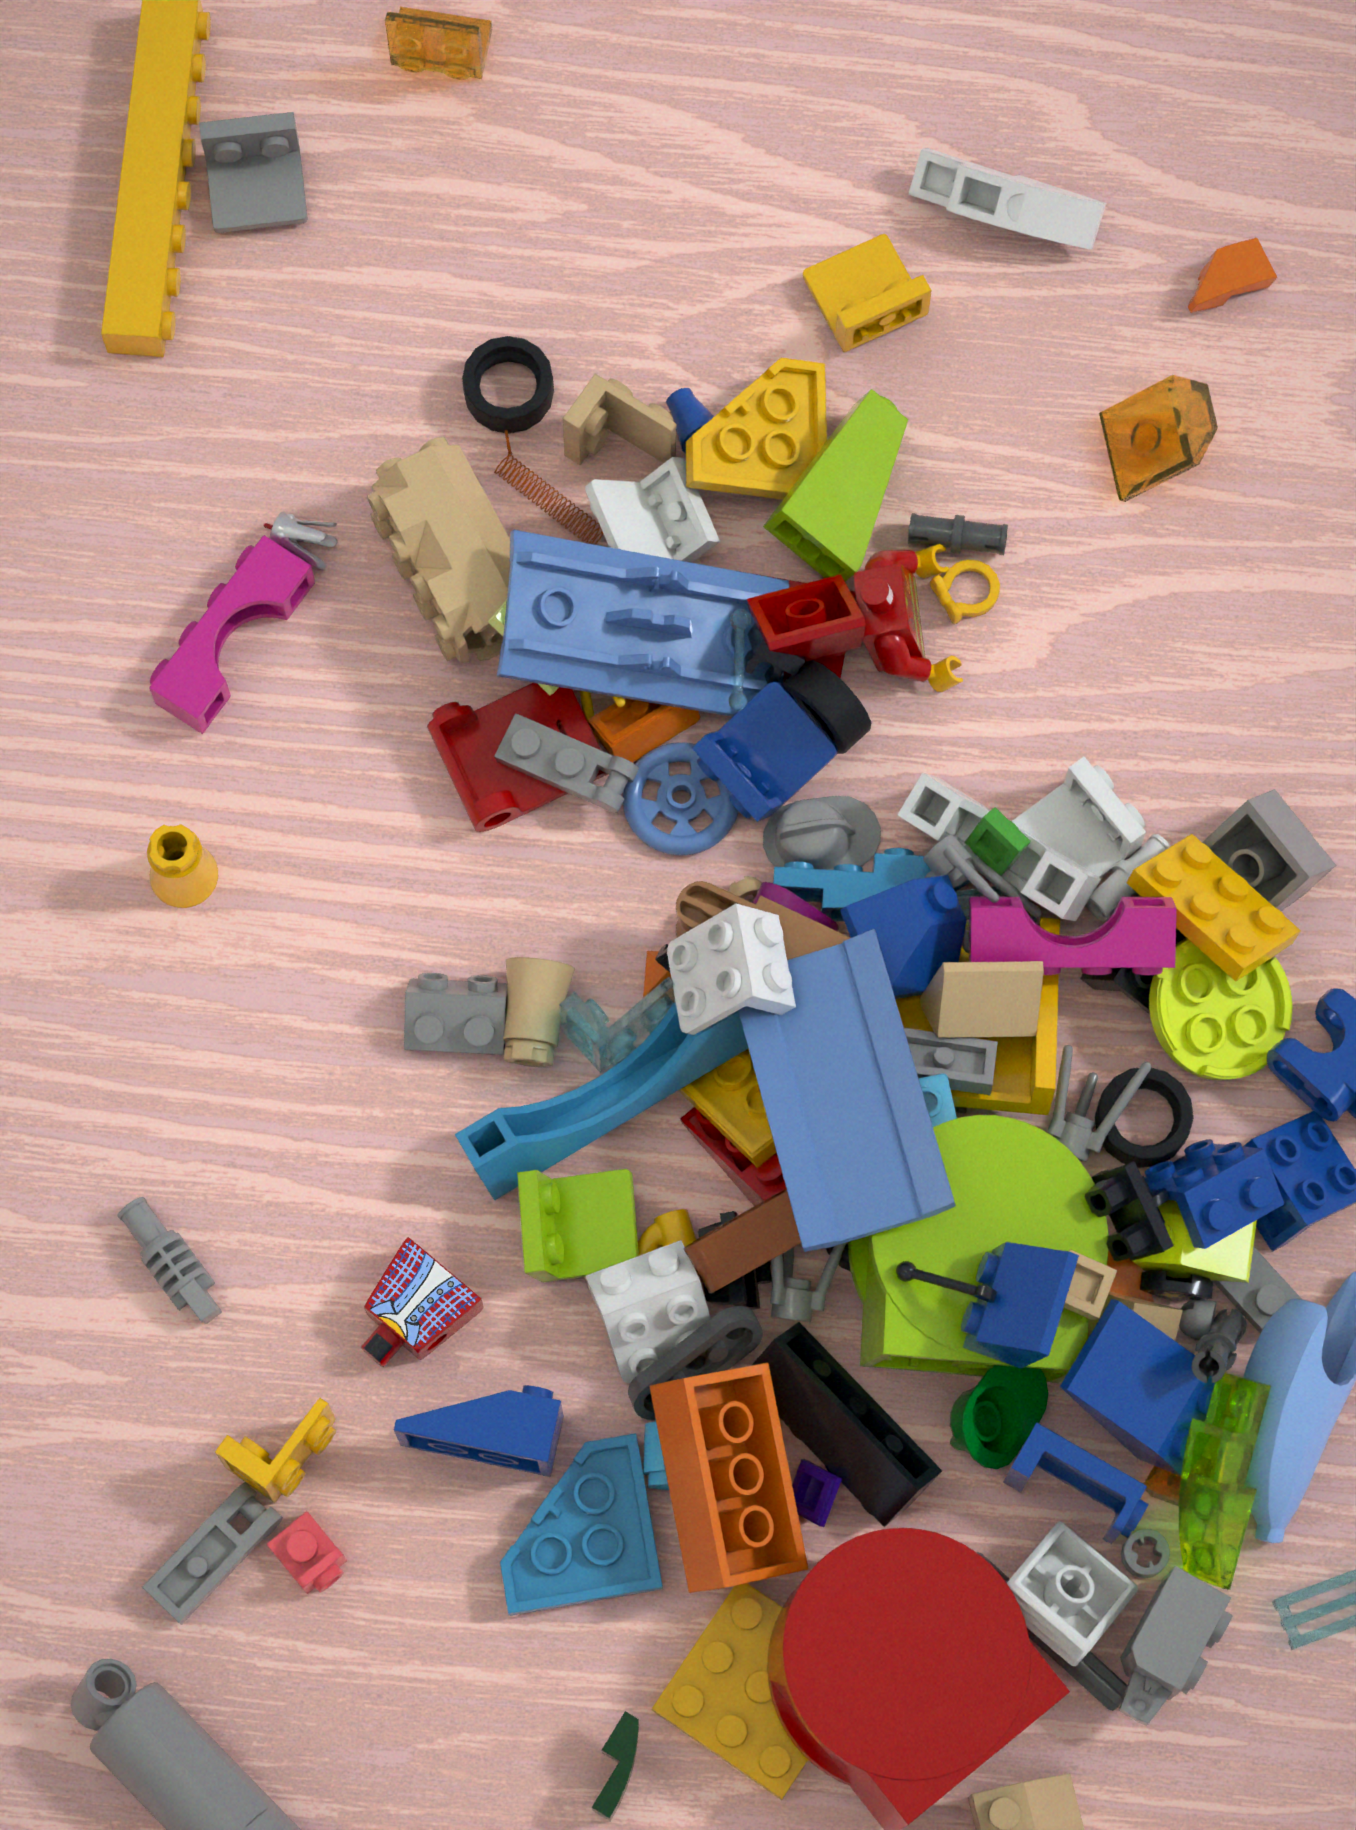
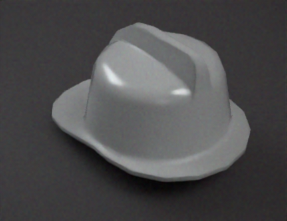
(822, 833)

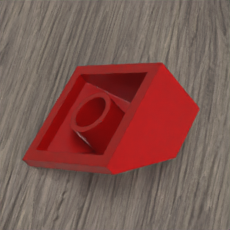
(810, 619)

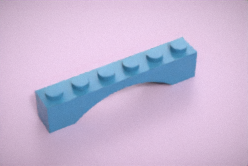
(553, 1129)

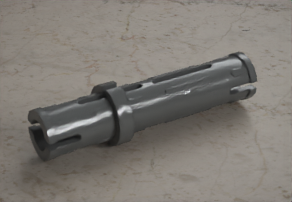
(1218, 1346)

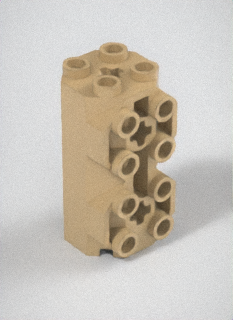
(446, 545)

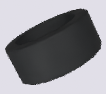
(500, 351)
(830, 704)
(1182, 1111)

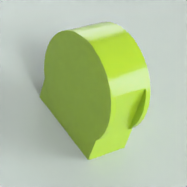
(1006, 1187)

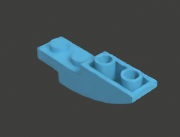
(848, 882)

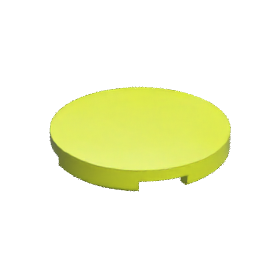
(1215, 1023)

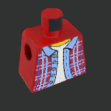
(416, 1305)

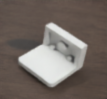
(655, 514)
(1086, 820)
(730, 965)
(648, 1306)

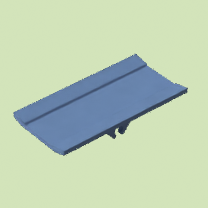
(626, 623)
(846, 1100)

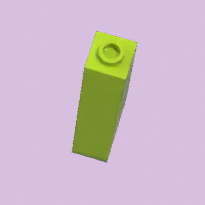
(840, 493)

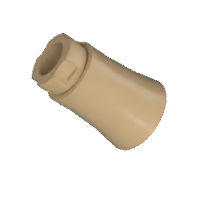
(533, 1009)

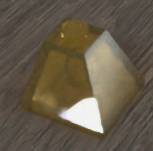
(1158, 434)

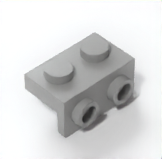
(455, 1014)

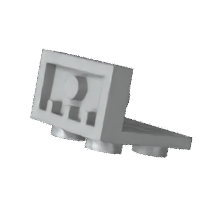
(254, 172)

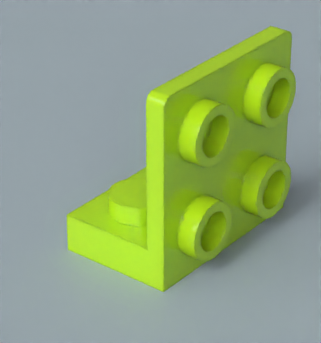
(576, 1223)

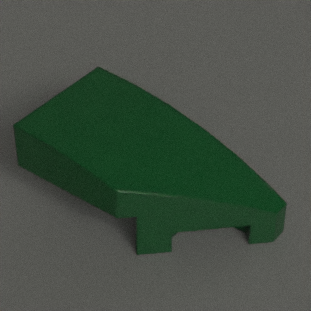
(622, 1749)

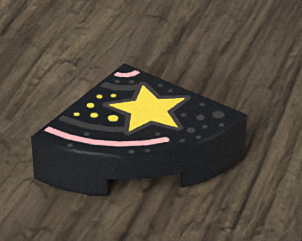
(1176, 1289)

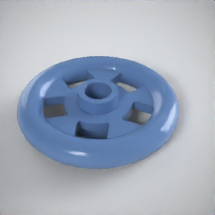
(642, 812)

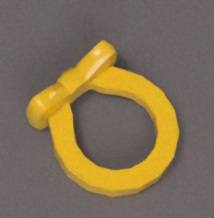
(956, 610)

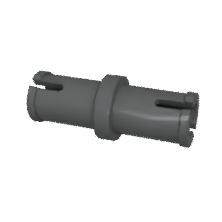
(957, 534)

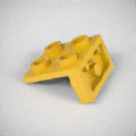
(867, 292)
(284, 1472)

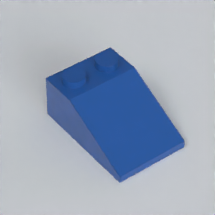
(1139, 1386)
(497, 1430)

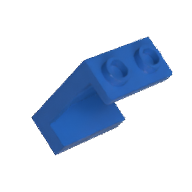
(1083, 1473)

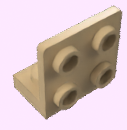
(613, 407)

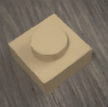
(1089, 1287)

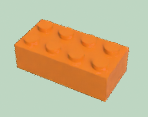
(728, 1478)

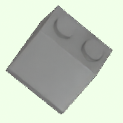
(1271, 849)

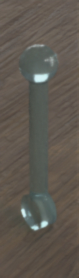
(739, 621)

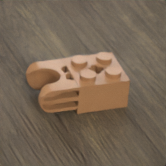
(800, 934)

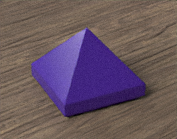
(814, 1492)

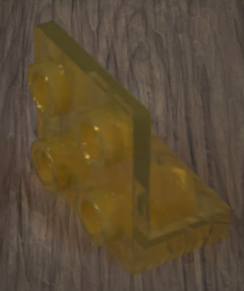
(438, 42)

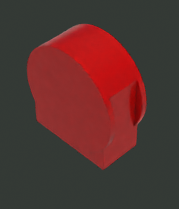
(904, 1668)

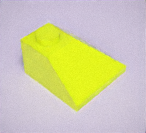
(1222, 1261)

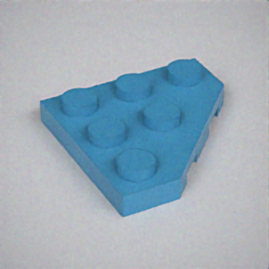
(587, 1536)

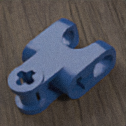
(1323, 1079)

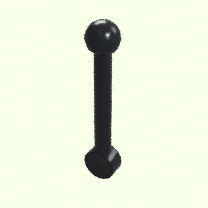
(907, 1271)

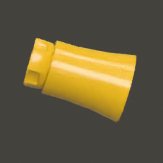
(184, 880)

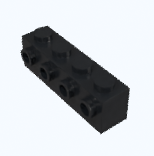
(845, 1426)

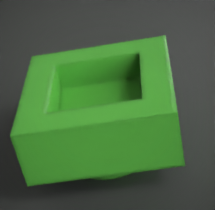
(997, 841)

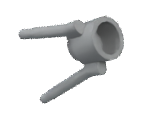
(959, 863)
(1076, 1130)
(792, 1296)

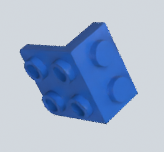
(765, 752)
(1218, 1188)

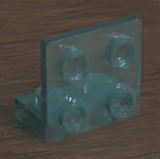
(607, 1046)

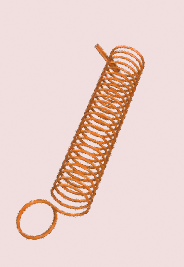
(545, 498)

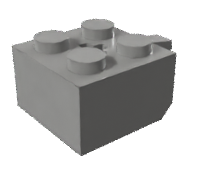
(1169, 1642)

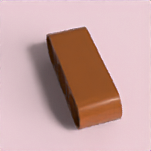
(745, 1242)

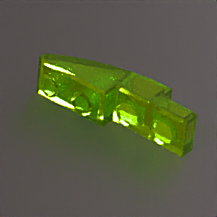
(1213, 1479)

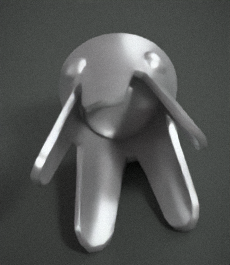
(289, 530)

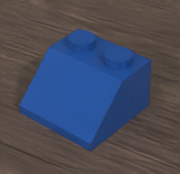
(1027, 1305)

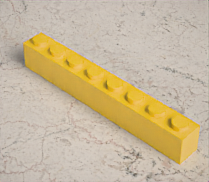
(153, 177)

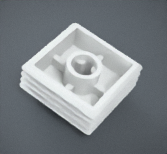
(1094, 1589)

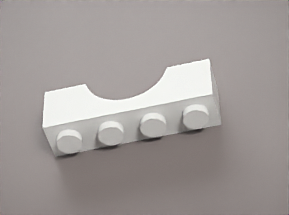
(1038, 871)

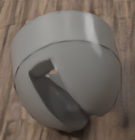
(1197, 1317)

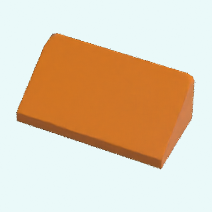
(639, 727)

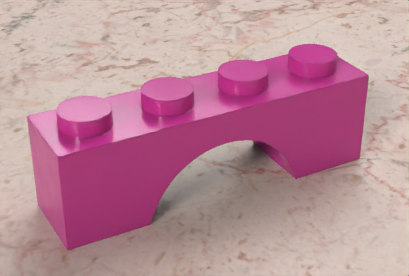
(266, 585)
(1134, 937)

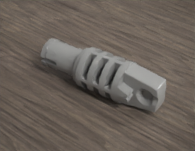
(170, 1261)

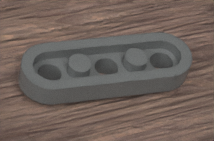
(707, 1350)

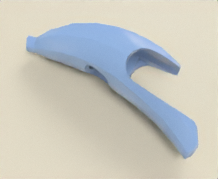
(1311, 1369)

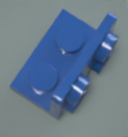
(1310, 1174)

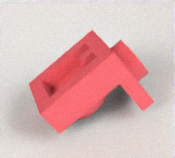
(308, 1554)

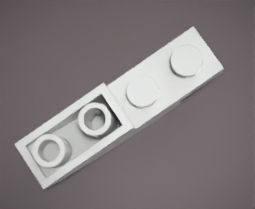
(1006, 199)

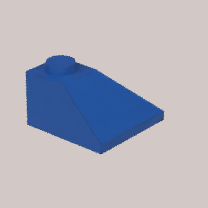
(916, 930)

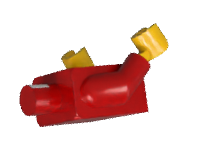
(892, 615)

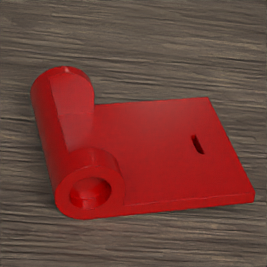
(471, 738)

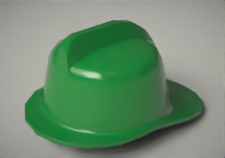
(998, 1414)

